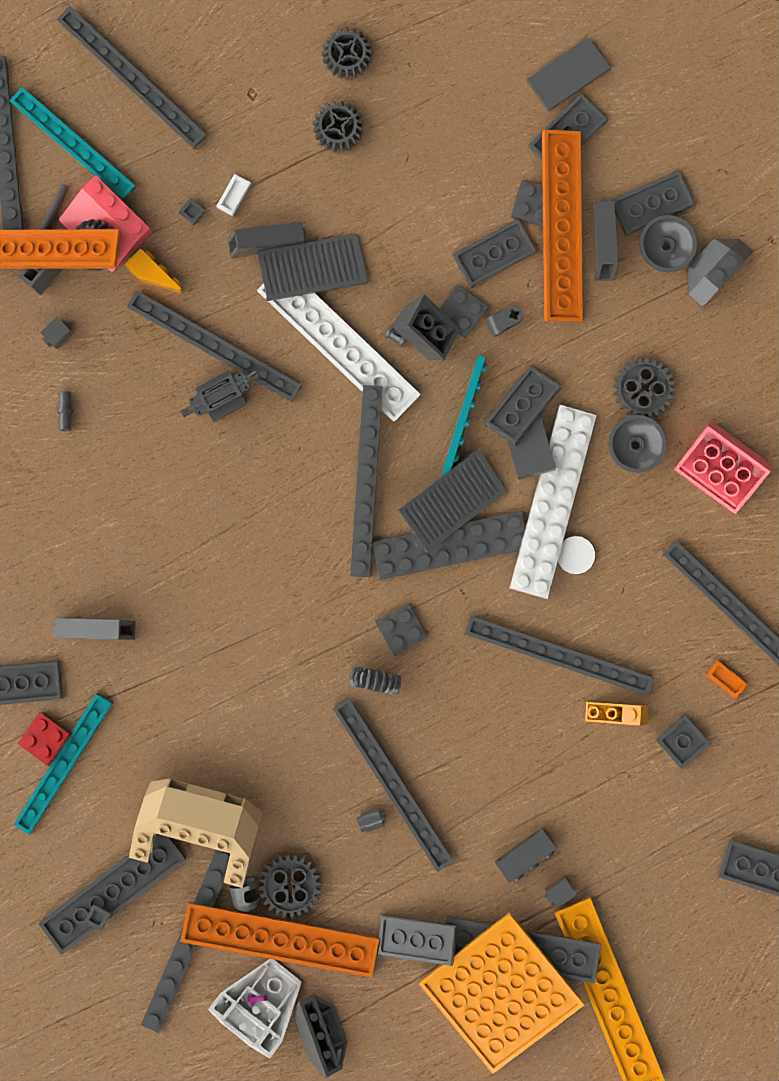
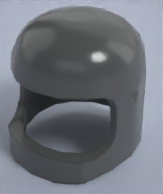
(245, 898)

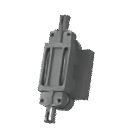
(220, 395)

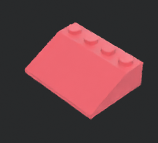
(100, 203)
(723, 467)

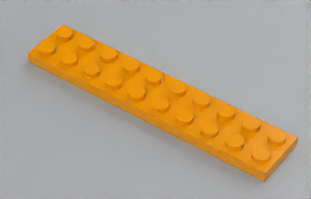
(611, 998)

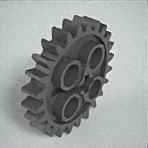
(633, 375)
(307, 884)

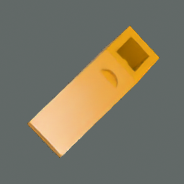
(147, 271)
(617, 713)

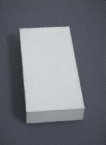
(233, 195)

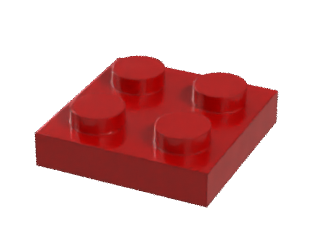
(44, 739)

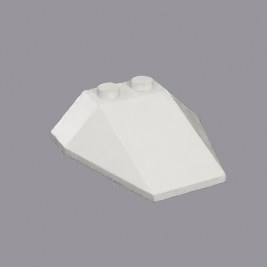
(266, 1021)

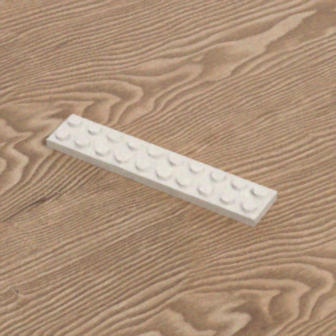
(346, 350)
(553, 503)

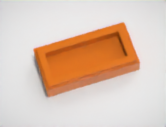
(726, 679)

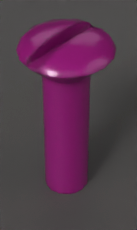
(251, 999)

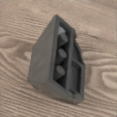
(715, 267)
(321, 1034)

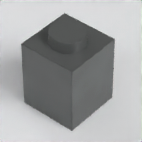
(56, 333)
(560, 892)

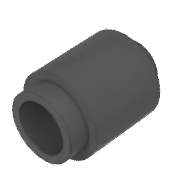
(371, 820)

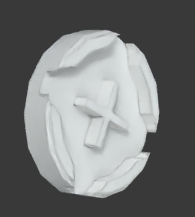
(576, 555)

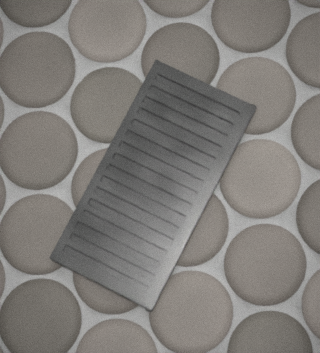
(312, 267)
(452, 500)

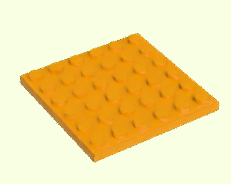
(501, 993)

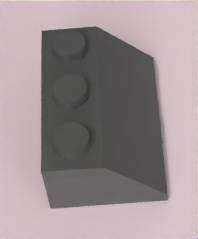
(427, 328)

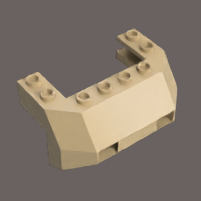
(198, 818)

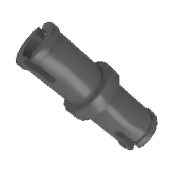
(64, 411)

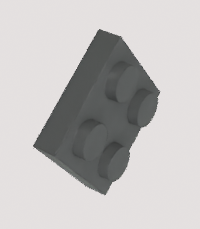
(529, 204)
(463, 310)
(401, 629)
(683, 741)

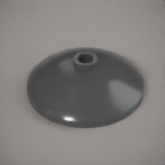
(670, 231)
(650, 440)

